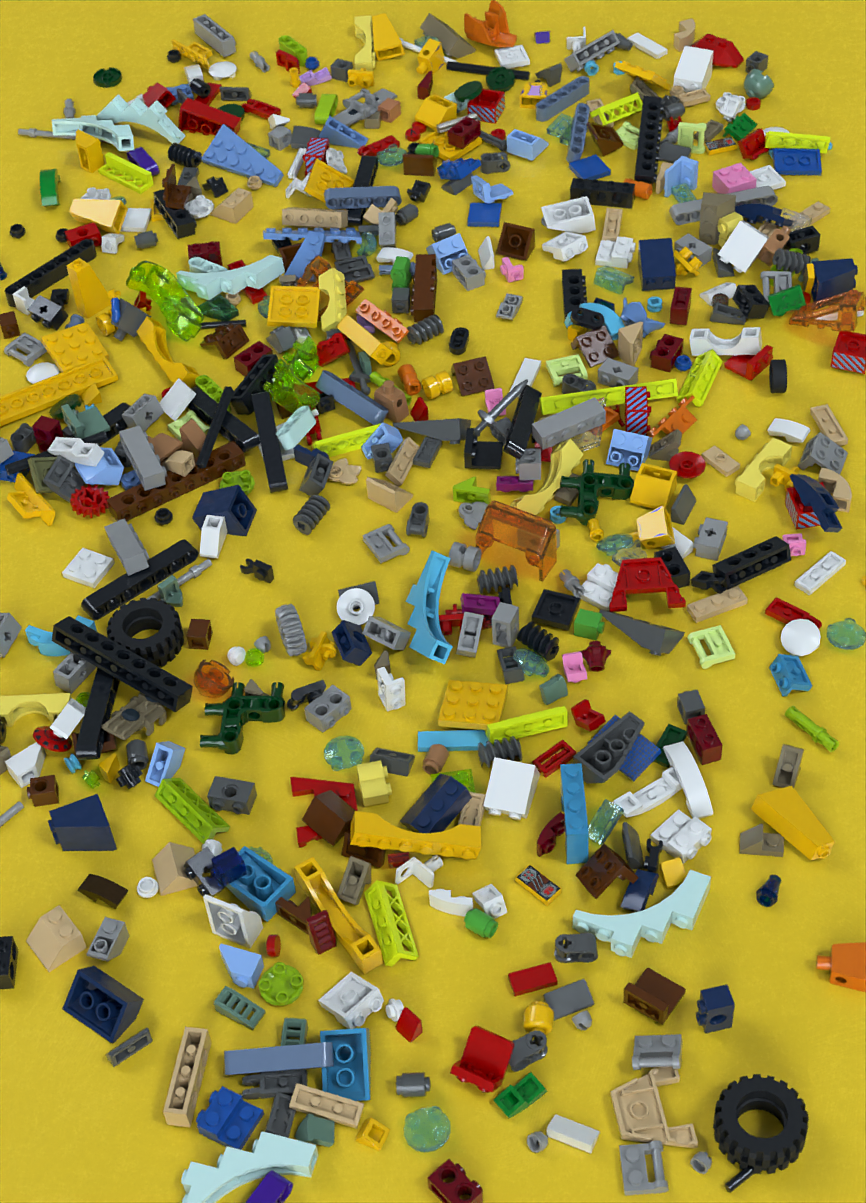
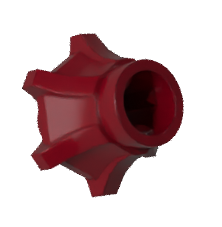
(596, 656)

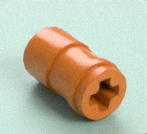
(642, 189)
(409, 379)

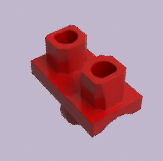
(451, 619)

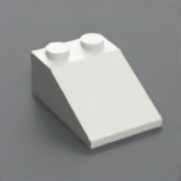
(570, 216)
(233, 922)

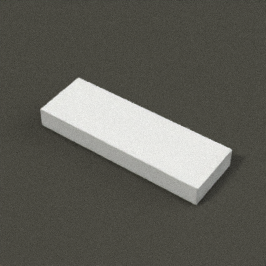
(647, 45)
(528, 370)
(820, 573)

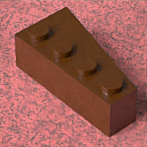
(424, 287)

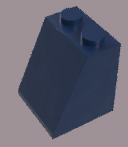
(656, 264)
(833, 278)
(229, 503)
(82, 826)

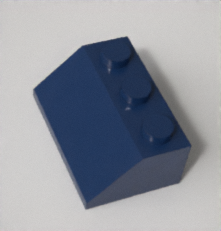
(437, 806)
(102, 1003)

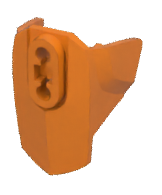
(493, 30)

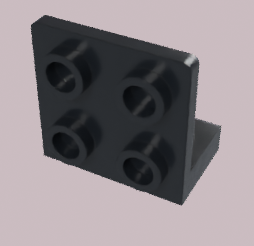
(481, 453)

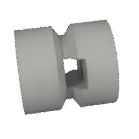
(464, 556)

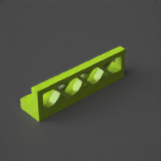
(190, 809)

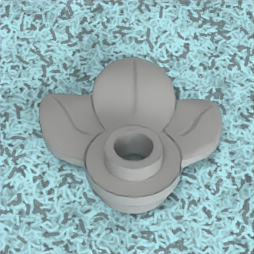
(472, 513)

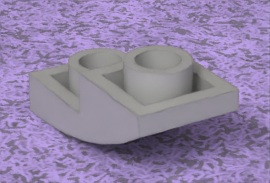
(509, 307)

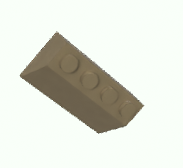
(450, 40)

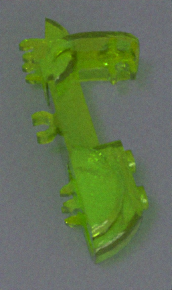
(174, 302)
(287, 387)

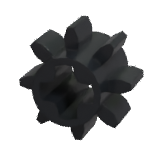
(129, 776)

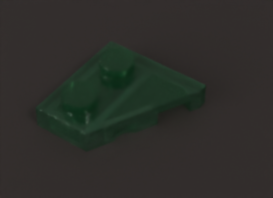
(218, 309)

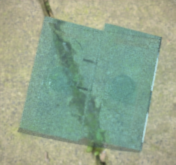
(561, 128)

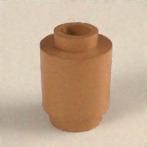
(435, 759)

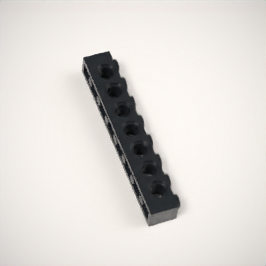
(648, 137)
(122, 663)

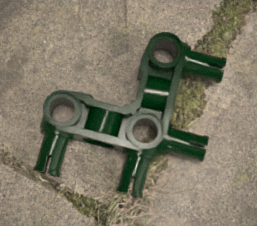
(592, 485)
(238, 711)

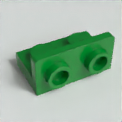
(741, 127)
(786, 300)

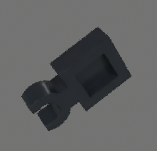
(60, 296)

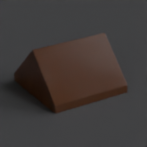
(605, 138)
(419, 165)
(516, 241)
(329, 816)

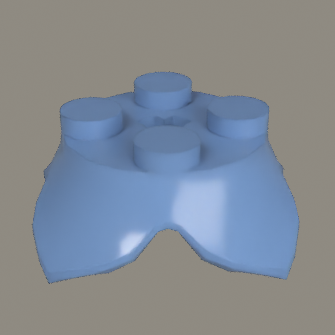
(634, 313)

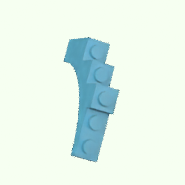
(425, 618)

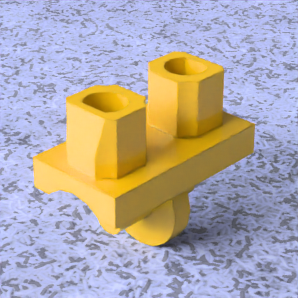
(361, 77)
(692, 266)
(782, 476)
(321, 650)

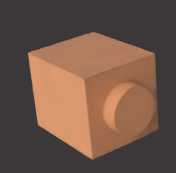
(389, 110)

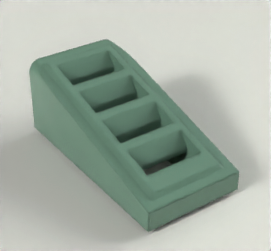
(227, 999)
(294, 1028)

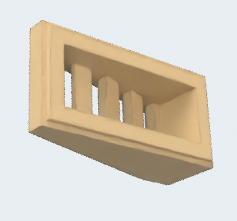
(660, 182)

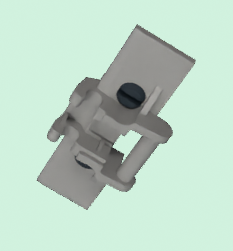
(359, 111)

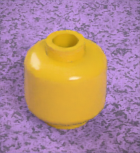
(395, 355)
(538, 1017)

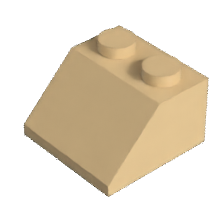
(234, 206)
(55, 939)

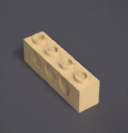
(315, 217)
(187, 1077)

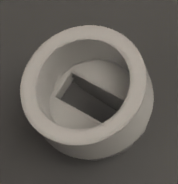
(742, 432)
(263, 644)
(582, 1020)
(535, 1138)
(701, 1162)

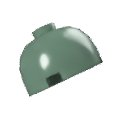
(757, 84)

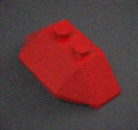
(724, 51)

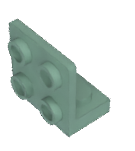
(84, 423)

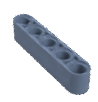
(562, 98)
(578, 133)
(361, 197)
(351, 398)
(278, 1058)

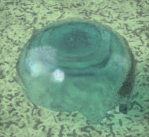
(368, 244)

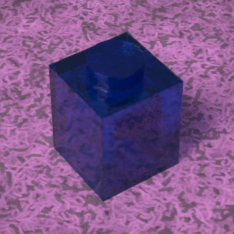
(228, 866)

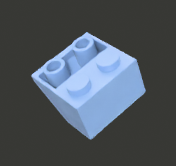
(525, 144)
(446, 251)
(628, 448)
(107, 471)

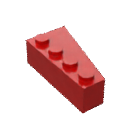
(205, 119)

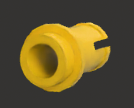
(295, 81)
(596, 532)

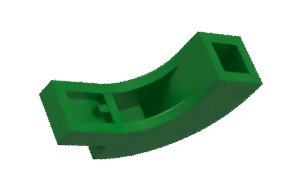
(49, 187)

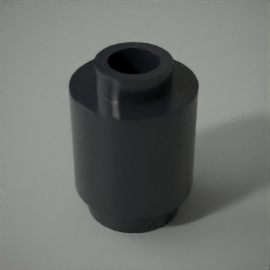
(200, 88)

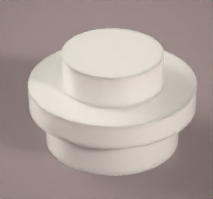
(236, 655)
(147, 887)
(394, 1009)

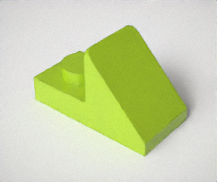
(469, 492)

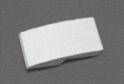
(389, 254)
(791, 430)
(441, 900)

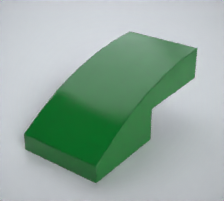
(521, 1096)

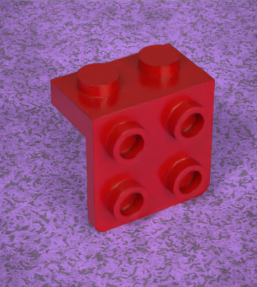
(750, 365)
(484, 1059)

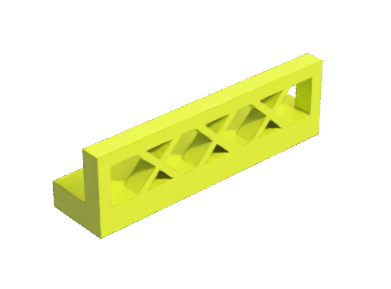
(618, 105)
(796, 141)
(129, 171)
(700, 378)
(345, 442)
(528, 724)
(385, 922)

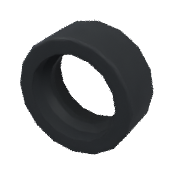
(778, 376)

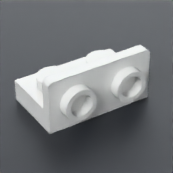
(390, 690)

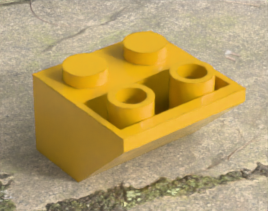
(436, 111)
(89, 151)
(653, 486)

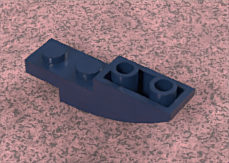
(761, 213)
(822, 502)

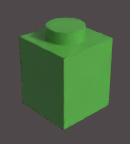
(588, 624)

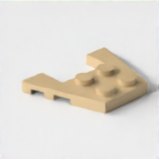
(641, 1111)

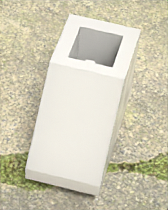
(212, 536)
(68, 719)
(26, 764)

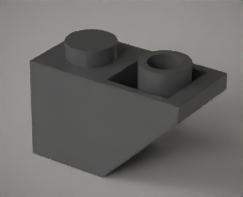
(281, 339)

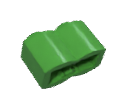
(400, 273)

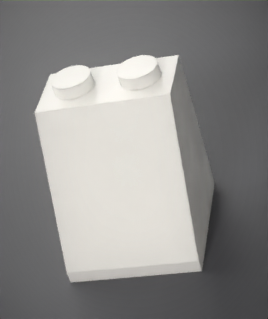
(694, 69)
(743, 246)
(511, 788)

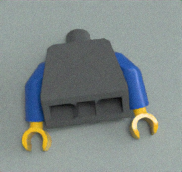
(125, 316)

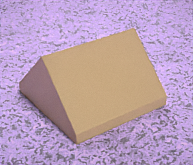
(630, 343)
(387, 494)
(170, 868)

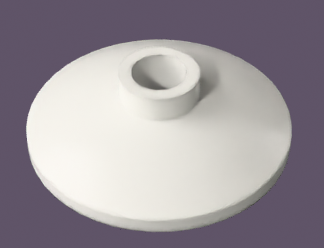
(354, 598)

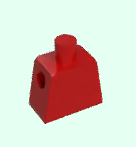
(159, 93)

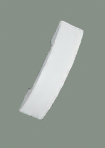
(690, 779)
(651, 795)

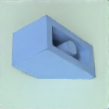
(383, 434)
(164, 762)
(242, 965)

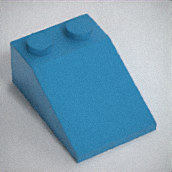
(261, 885)
(352, 1064)

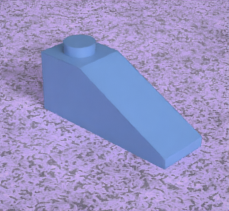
(341, 134)

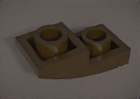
(100, 888)

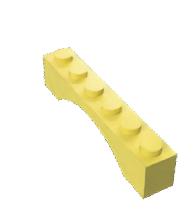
(366, 56)
(563, 460)

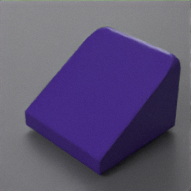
(542, 37)

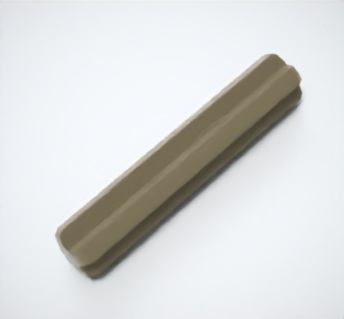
(443, 127)

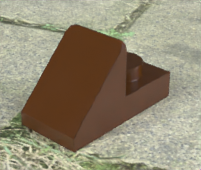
(294, 914)

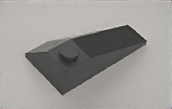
(445, 429)
(653, 637)
(608, 751)

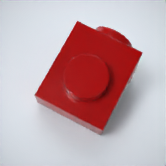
(586, 717)

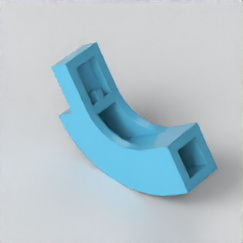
(611, 319)
(44, 641)

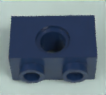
(351, 642)
(715, 1009)

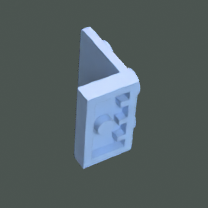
(681, 172)
(489, 193)

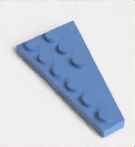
(237, 156)
(295, 235)

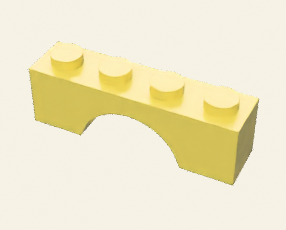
(333, 284)
(751, 481)
(19, 705)

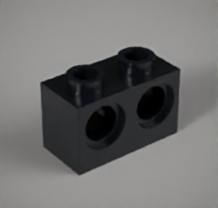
(751, 301)
(676, 566)
(8, 962)

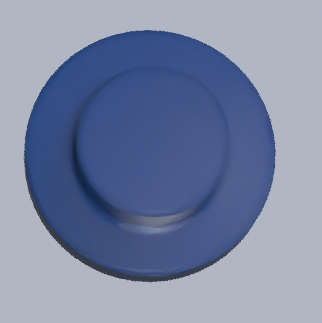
(311, 63)
(683, 363)

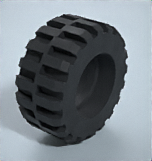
(147, 615)
(765, 1095)

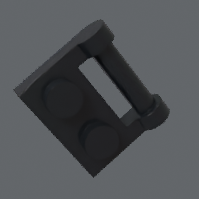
(305, 694)

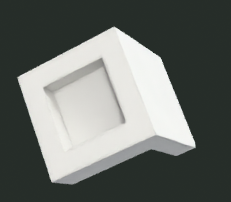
(23, 300)

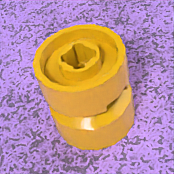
(104, 323)
(435, 385)

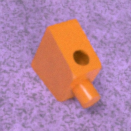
(846, 965)

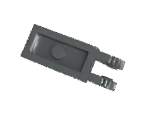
(273, 1082)

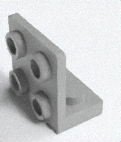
(824, 453)

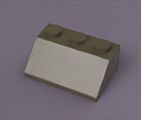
(712, 209)

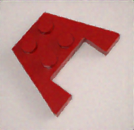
(644, 576)
(308, 786)

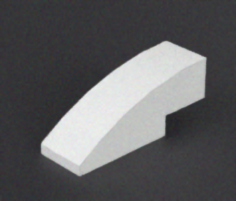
(193, 72)
(77, 451)

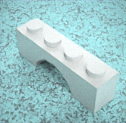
(746, 343)

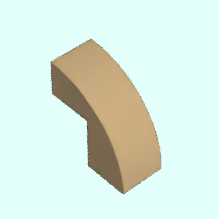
(686, 34)
(180, 463)
(838, 486)

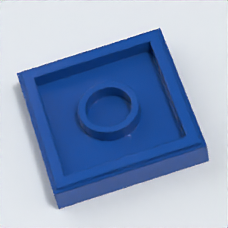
(590, 168)
(484, 214)

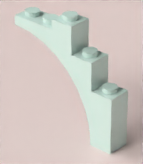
(137, 112)
(105, 130)
(232, 281)
(652, 923)
(239, 1167)

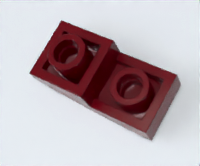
(547, 839)

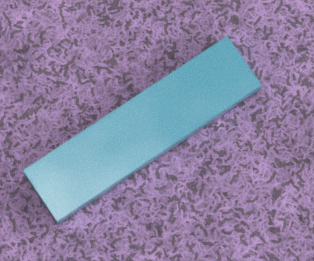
(453, 740)

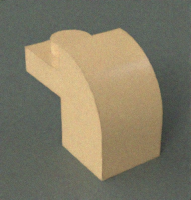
(372, 213)

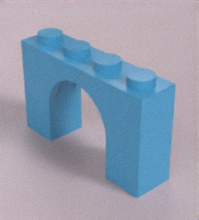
(575, 813)

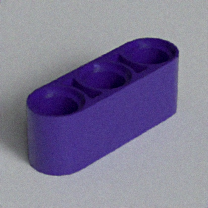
(142, 159)
(272, 1189)

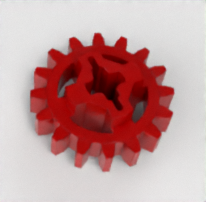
(89, 501)

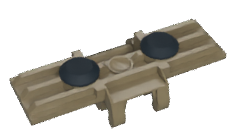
(132, 717)

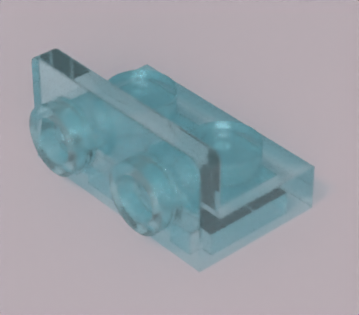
(612, 279)

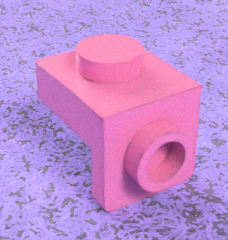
(511, 272)
(492, 398)
(796, 543)
(574, 667)

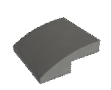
(302, 135)
(355, 269)
(63, 478)

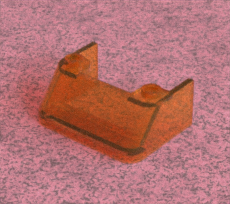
(521, 531)

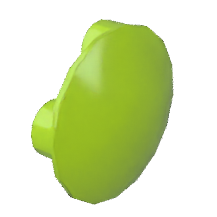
(240, 478)
(281, 984)

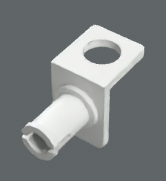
(576, 42)
(297, 184)
(420, 870)

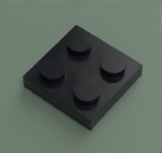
(556, 609)

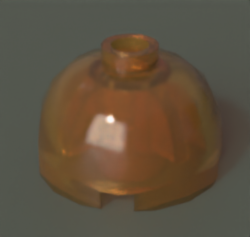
(212, 679)

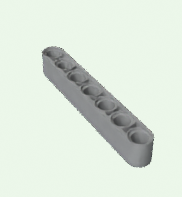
(690, 211)

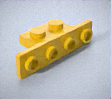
(194, 51)
(29, 502)

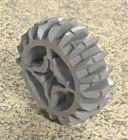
(291, 630)

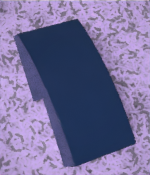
(305, 456)
(638, 893)

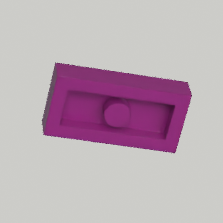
(512, 483)
(479, 603)

